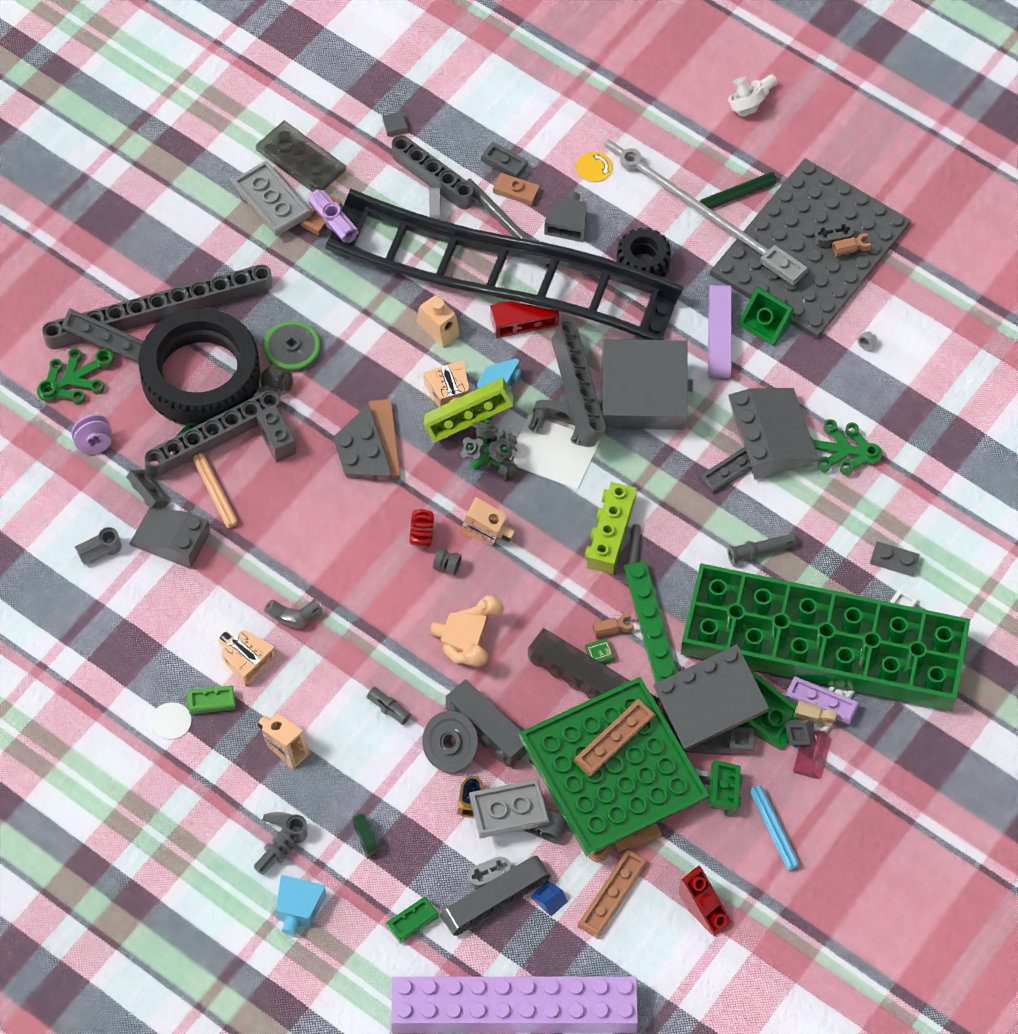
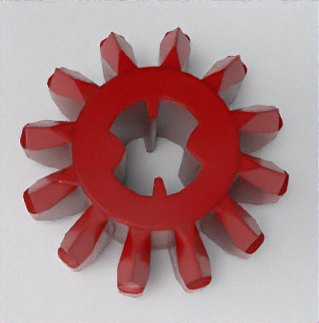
(421, 528)

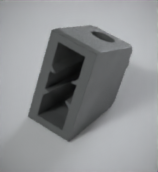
(567, 218)

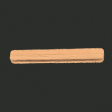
(215, 490)

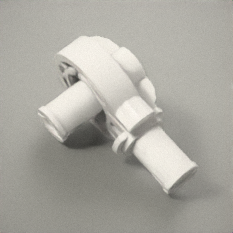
(747, 97)

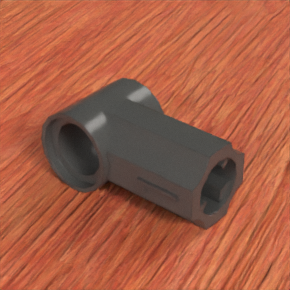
(97, 547)

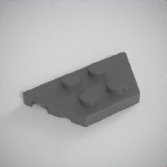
(362, 448)

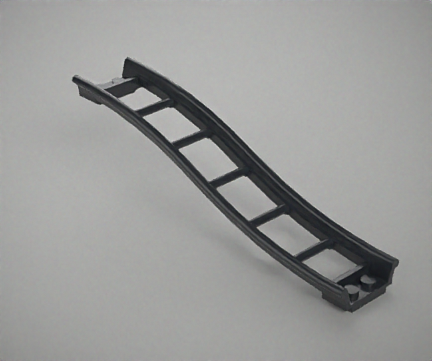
(655, 317)

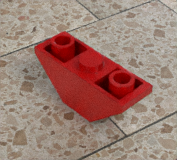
(703, 901)

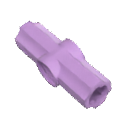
(333, 216)

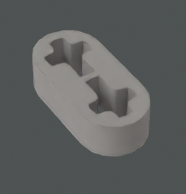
(434, 203)
(486, 869)

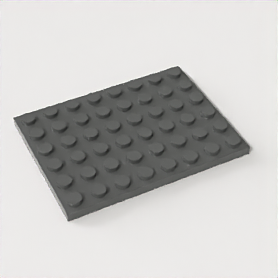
(789, 221)

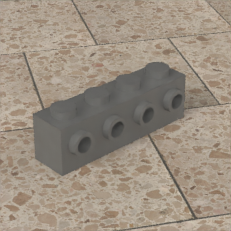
(492, 725)

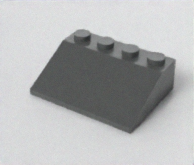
(772, 430)
(711, 697)

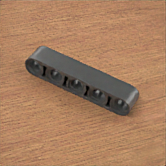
(432, 171)
(495, 895)

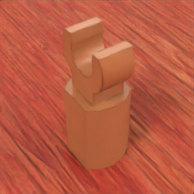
(851, 245)
(612, 626)

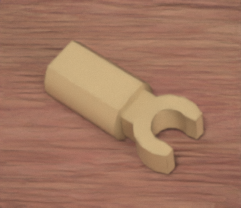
(814, 713)

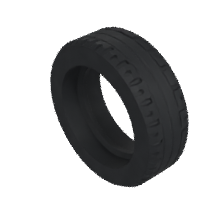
(196, 327)

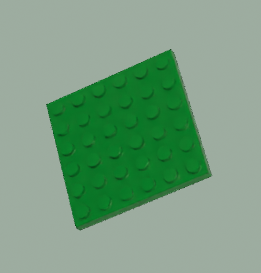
(633, 789)

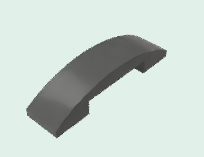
(730, 742)

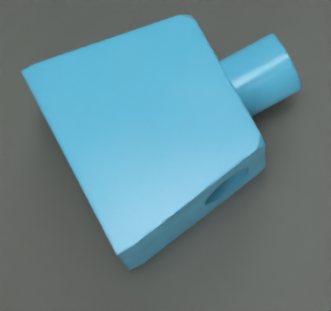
(298, 903)

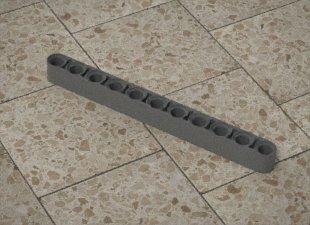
(168, 300)

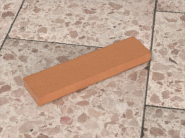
(384, 421)
(614, 737)
(612, 893)

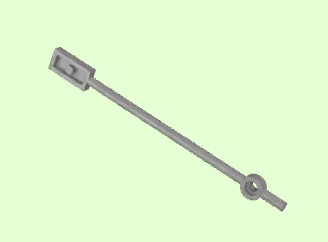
(772, 258)

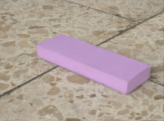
(819, 696)

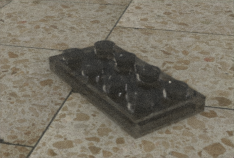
(300, 157)

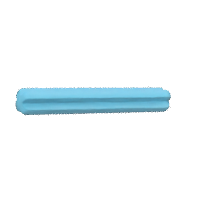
(774, 828)

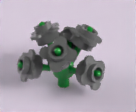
(498, 451)

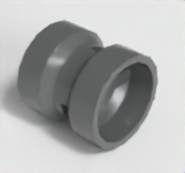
(447, 561)

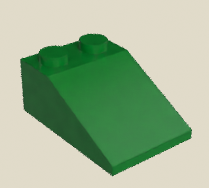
(771, 725)

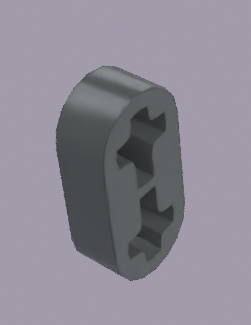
(833, 233)

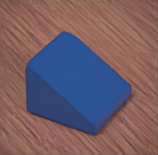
(549, 898)

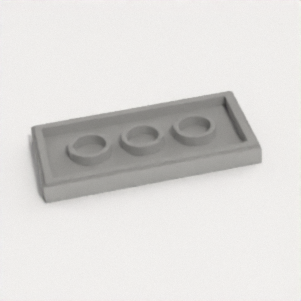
(271, 198)

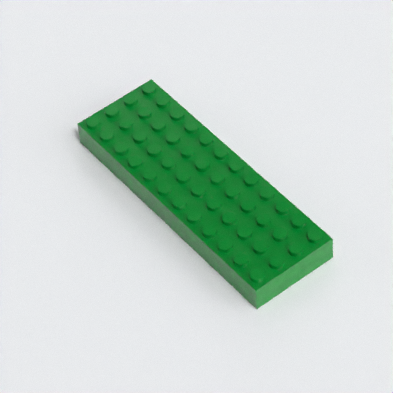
(828, 636)

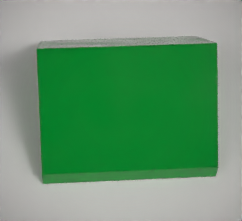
(766, 316)

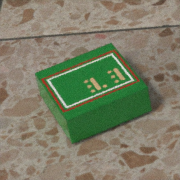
(600, 651)

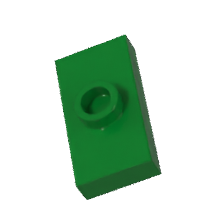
(412, 919)

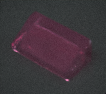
(812, 757)

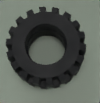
(648, 243)

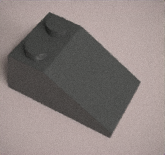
(172, 535)

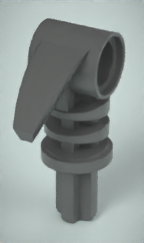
(286, 839)

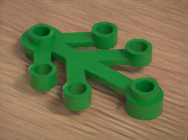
(73, 377)
(844, 448)

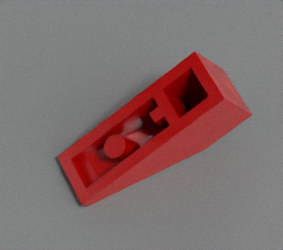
(518, 318)

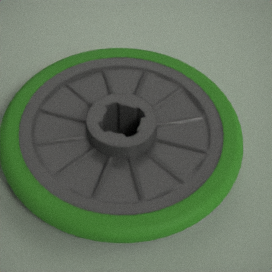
(278, 343)

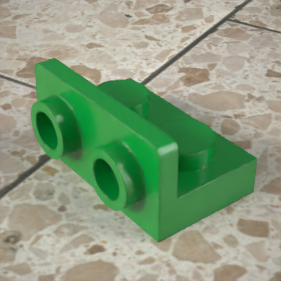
(725, 786)

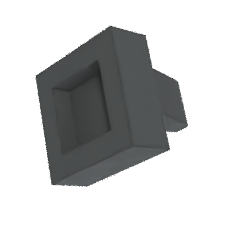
(800, 732)

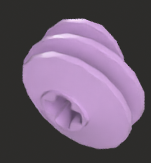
(92, 434)

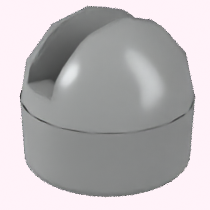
(864, 337)

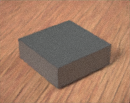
(394, 124)

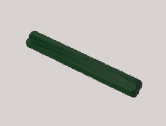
(739, 190)

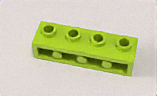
(468, 409)
(611, 527)

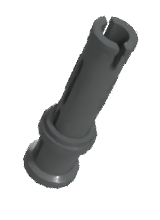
(752, 550)

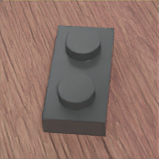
(504, 160)
(147, 488)
(894, 559)

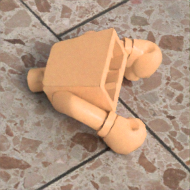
(465, 630)

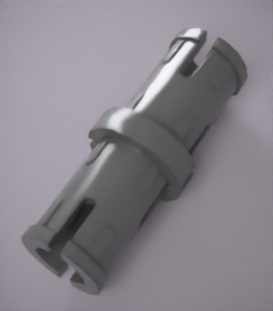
(388, 705)

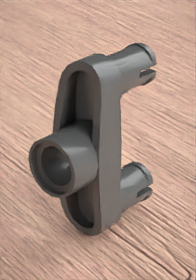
(555, 410)

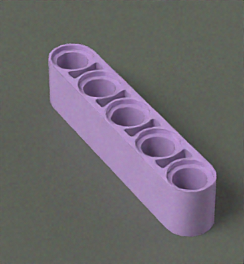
(719, 331)

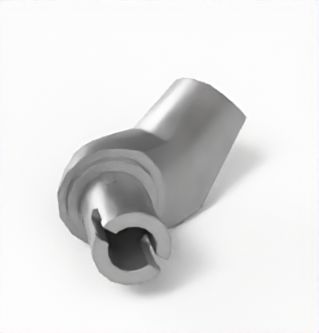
(292, 617)

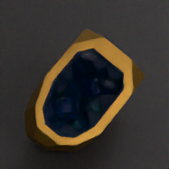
(470, 784)

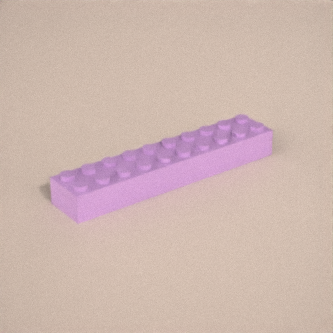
(514, 1005)

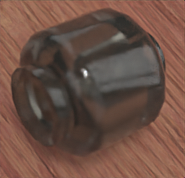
(277, 379)

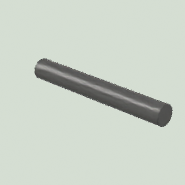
(634, 544)

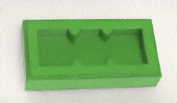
(211, 699)

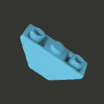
(508, 370)

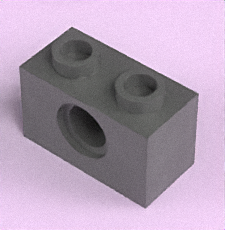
(276, 434)

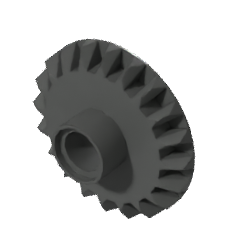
(438, 745)

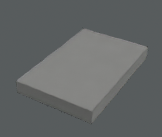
(508, 808)

